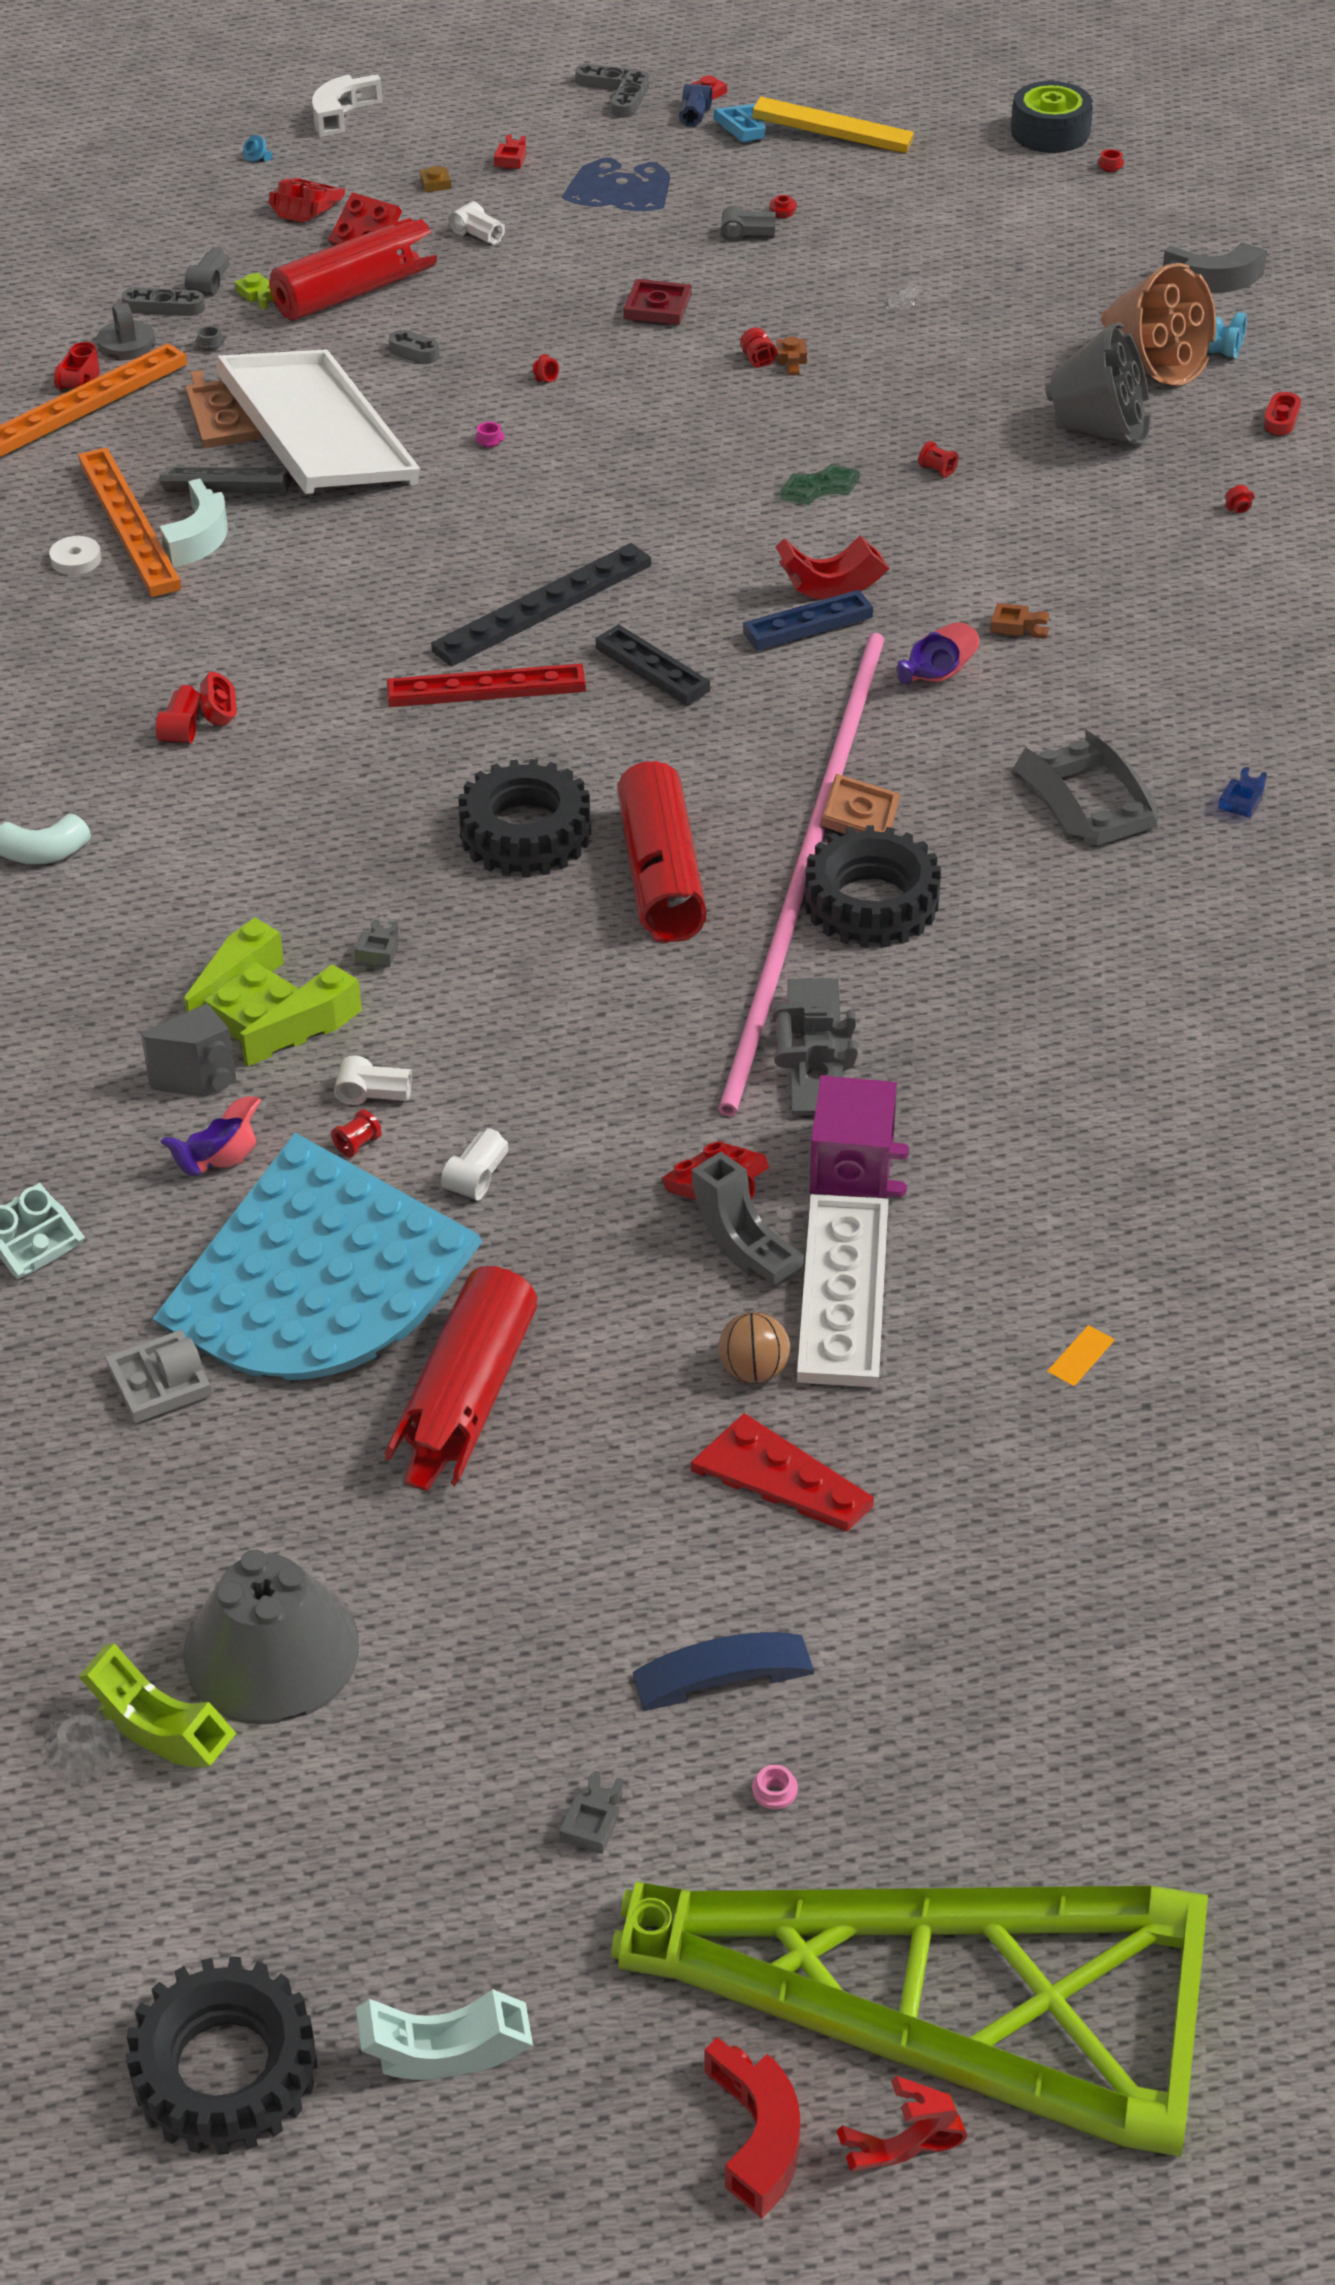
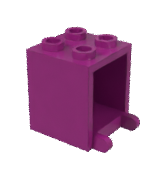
(855, 1139)

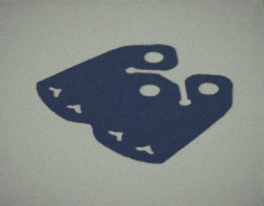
(606, 189)

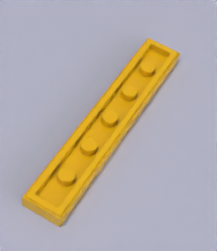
(833, 124)

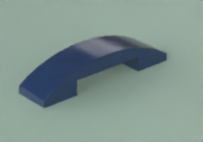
(721, 1663)

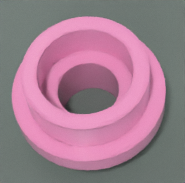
(779, 1777)

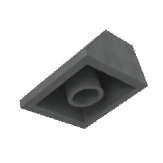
(189, 1053)

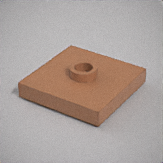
(857, 805)

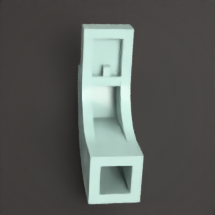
(201, 532)
(447, 2043)

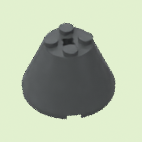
(1102, 389)
(270, 1642)

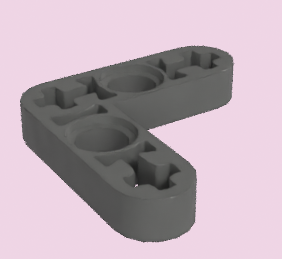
(629, 83)

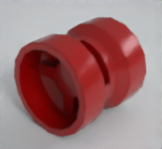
(758, 347)

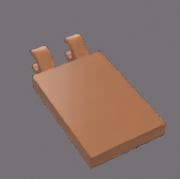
(218, 413)

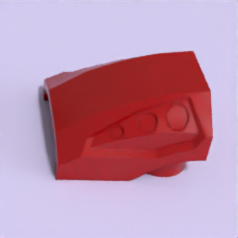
(303, 199)

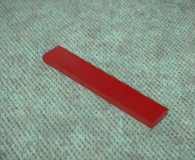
(486, 685)

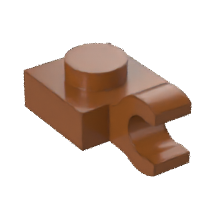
(791, 352)
(1015, 619)

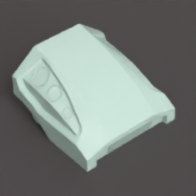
(35, 1231)

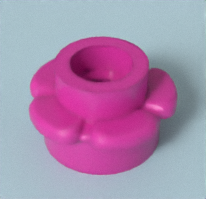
(489, 434)

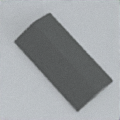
(227, 479)

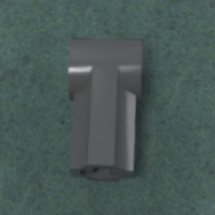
(749, 224)
(208, 272)

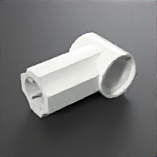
(473, 220)
(361, 1080)
(472, 1171)

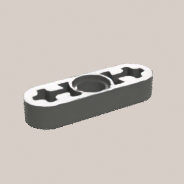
(176, 301)

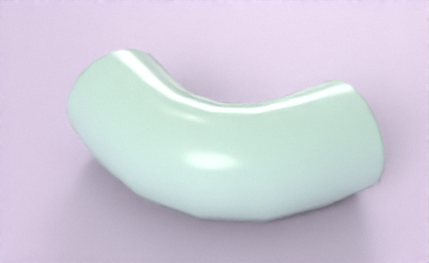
(45, 844)

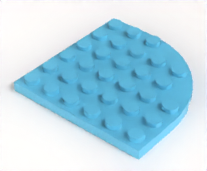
(316, 1270)

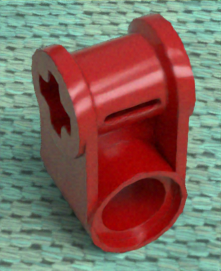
(77, 367)

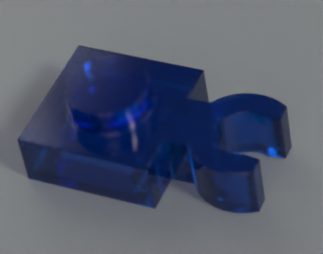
(1244, 795)

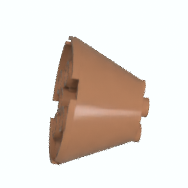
(1169, 321)

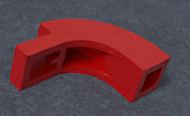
(846, 572)
(769, 2159)

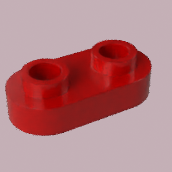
(1282, 413)
(218, 699)

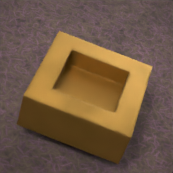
(435, 179)

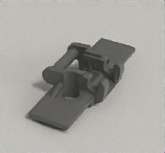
(828, 1041)

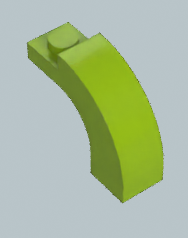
(170, 1728)

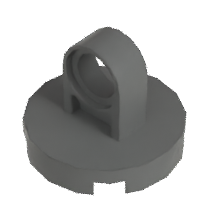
(125, 336)

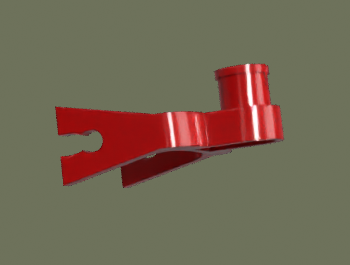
(935, 2129)

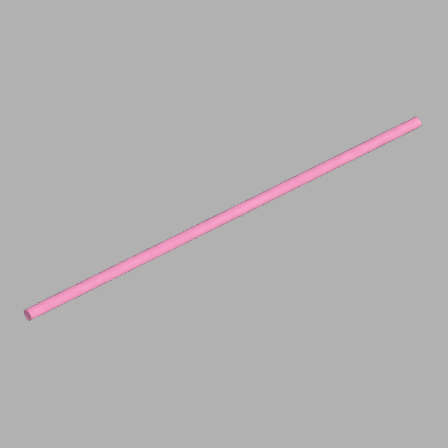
(796, 891)

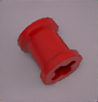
(938, 459)
(354, 1141)

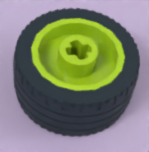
(1051, 116)

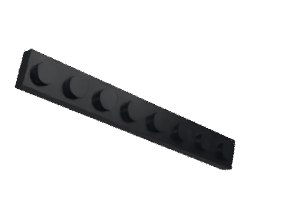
(540, 604)

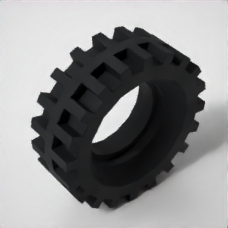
(524, 845)
(872, 857)
(208, 2001)

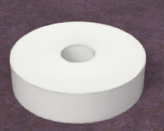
(75, 555)

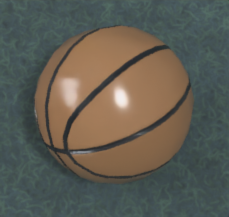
(754, 1347)

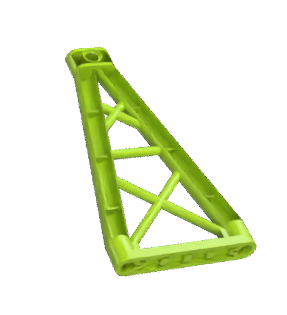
(1155, 1914)

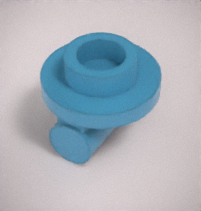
(255, 149)

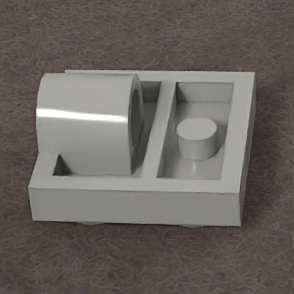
(159, 1375)

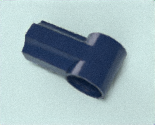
(695, 102)

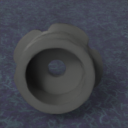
(209, 338)

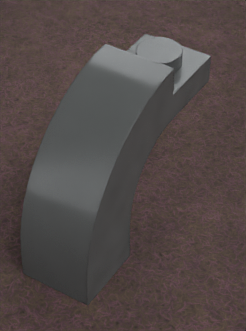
(1224, 272)
(734, 1223)

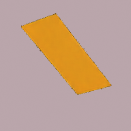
(1081, 1355)

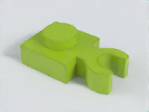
(254, 288)

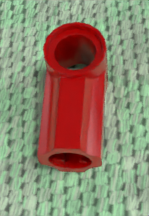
(179, 719)

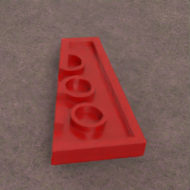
(769, 1465)

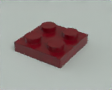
(657, 301)

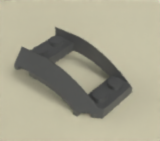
(1044, 777)

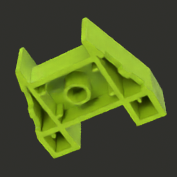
(262, 1006)

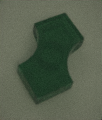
(831, 480)

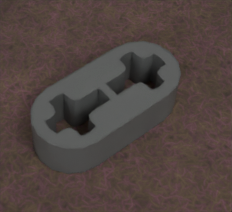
(414, 346)

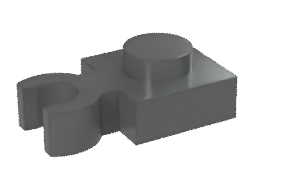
(378, 946)
(592, 1818)

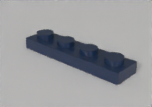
(807, 620)

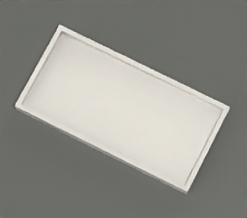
(316, 419)

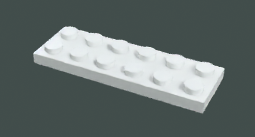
(843, 1291)

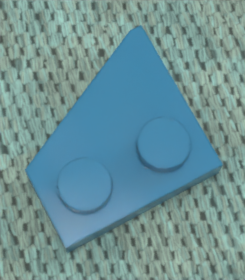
(740, 122)

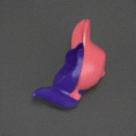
(939, 654)
(221, 1144)

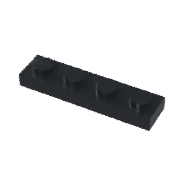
(652, 664)

